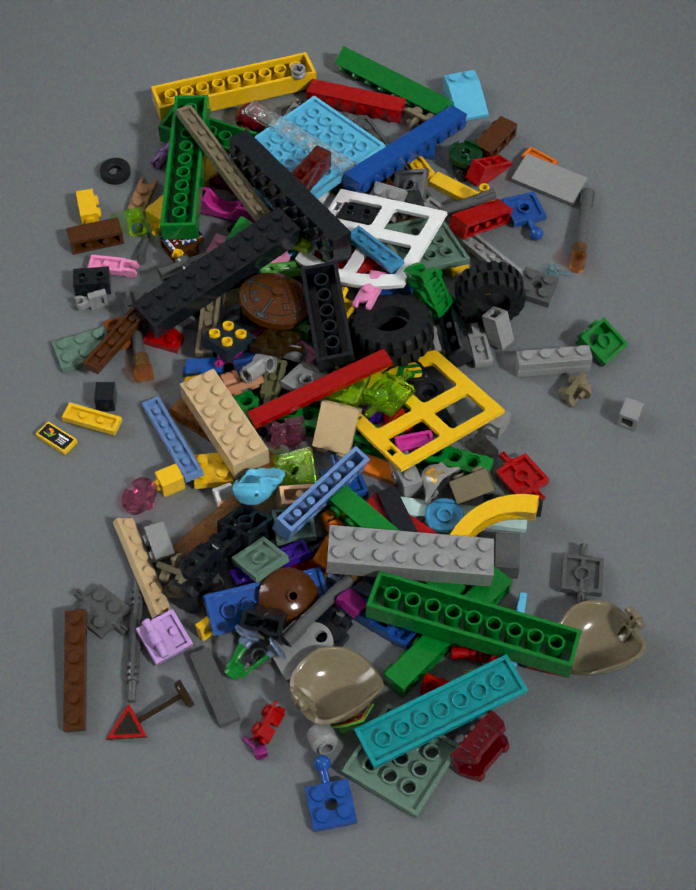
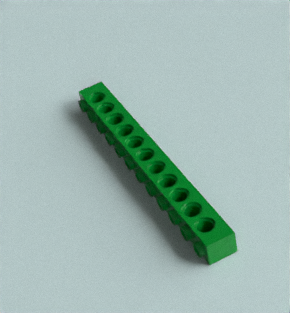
(462, 458)

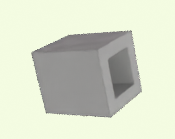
(630, 414)
(497, 426)

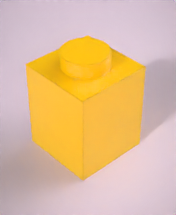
(169, 480)

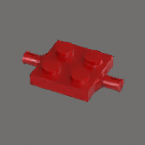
(521, 475)

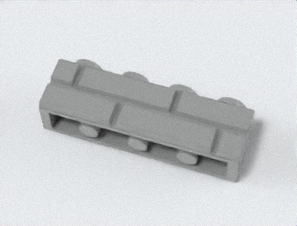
(553, 361)

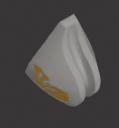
(436, 478)

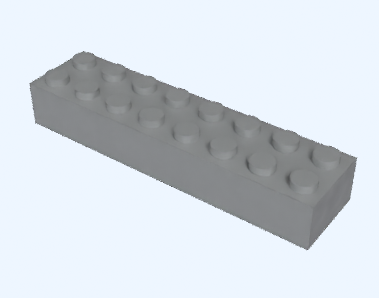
(410, 555)

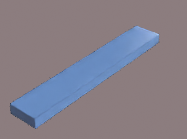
(172, 439)

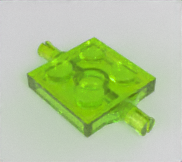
(398, 391)

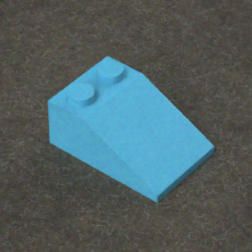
(466, 93)

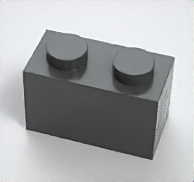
(507, 553)

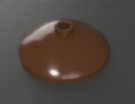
(279, 584)

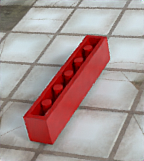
(358, 100)

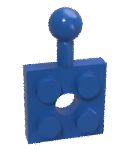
(534, 213)
(336, 791)

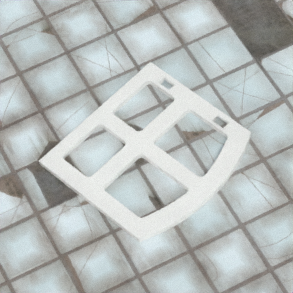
(388, 207)

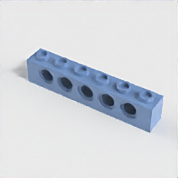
(318, 494)

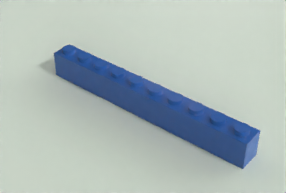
(404, 150)

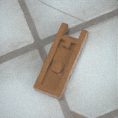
(143, 194)

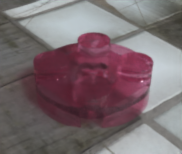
(140, 496)

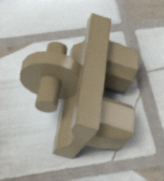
(415, 117)
(578, 389)
(168, 570)

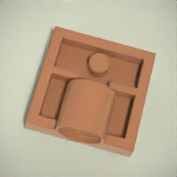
(236, 384)

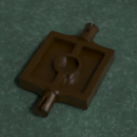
(276, 343)

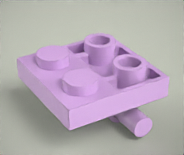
(164, 636)

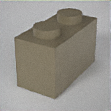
(472, 485)

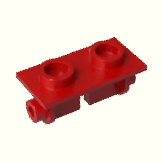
(262, 729)

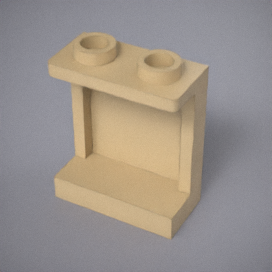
(336, 427)

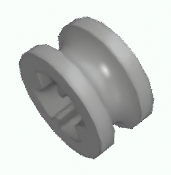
(298, 71)

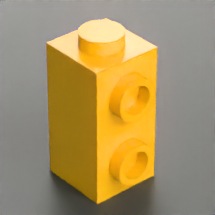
(87, 206)

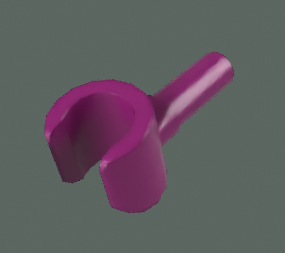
(259, 752)

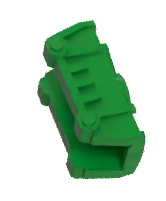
(429, 288)

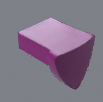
(351, 603)

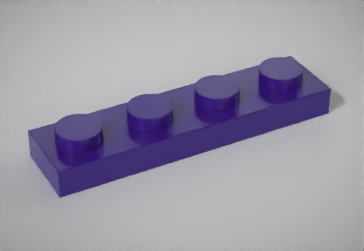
(296, 553)

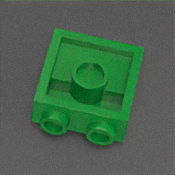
(603, 340)

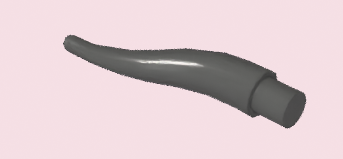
(141, 254)

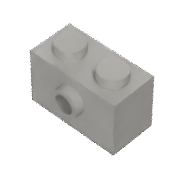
(408, 481)

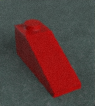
(486, 169)

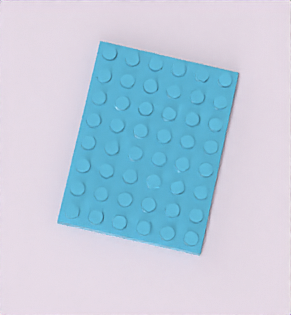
(331, 128)

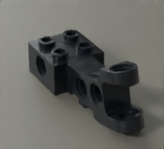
(234, 533)

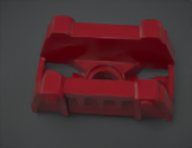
(480, 748)

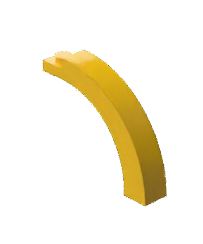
(495, 511)

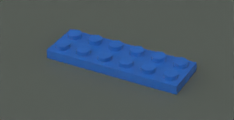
(226, 606)

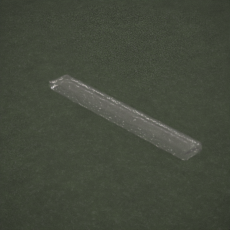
(296, 135)

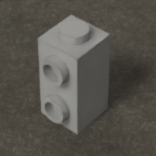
(498, 327)
(158, 542)

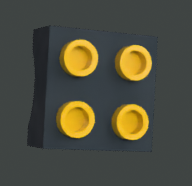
(227, 340)

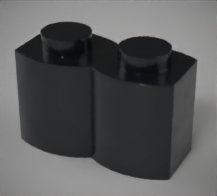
(258, 617)

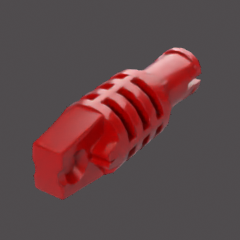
(473, 656)

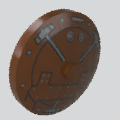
(274, 301)

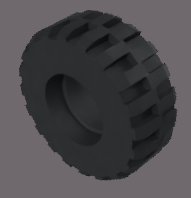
(395, 312)

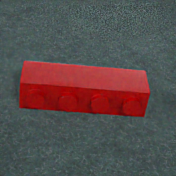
(480, 219)

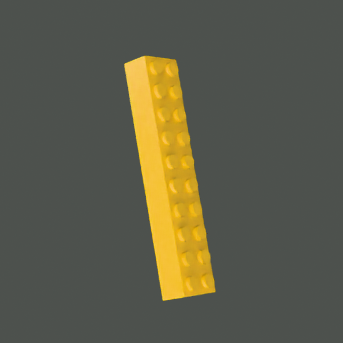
(237, 84)

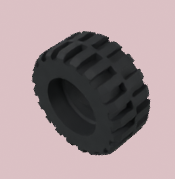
(485, 279)

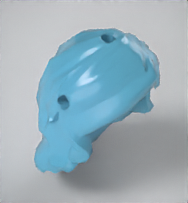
(257, 485)

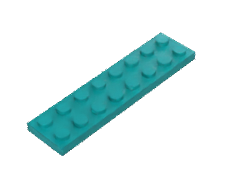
(440, 711)

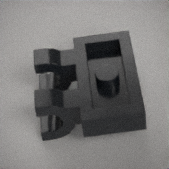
(339, 633)

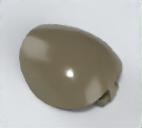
(607, 638)
(334, 684)

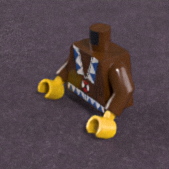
(177, 247)

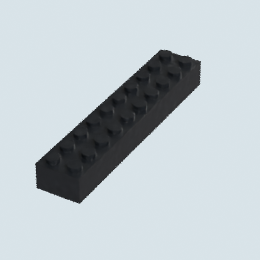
(285, 191)
(217, 272)

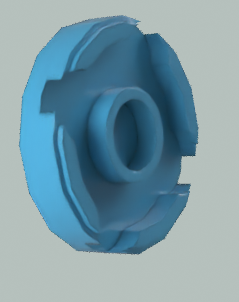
(443, 515)

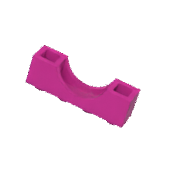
(218, 207)

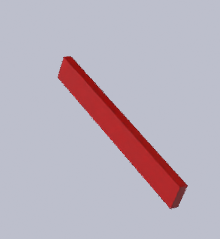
(319, 388)

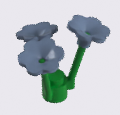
(235, 667)

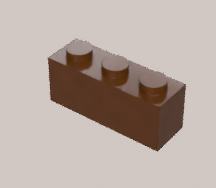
(497, 136)
(95, 235)

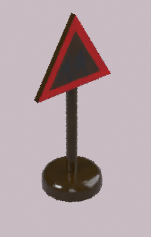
(129, 726)

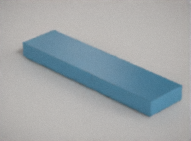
(376, 250)

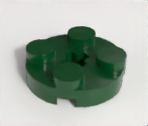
(458, 149)

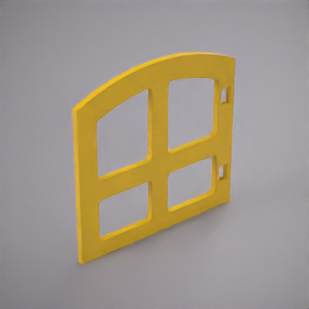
(426, 412)

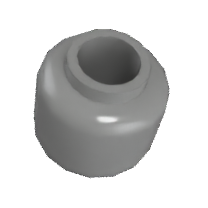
(322, 739)

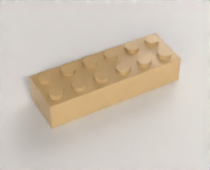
(224, 423)

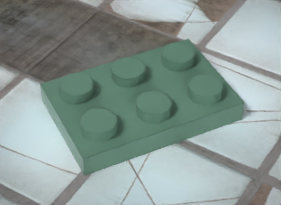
(76, 348)

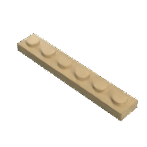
(142, 566)

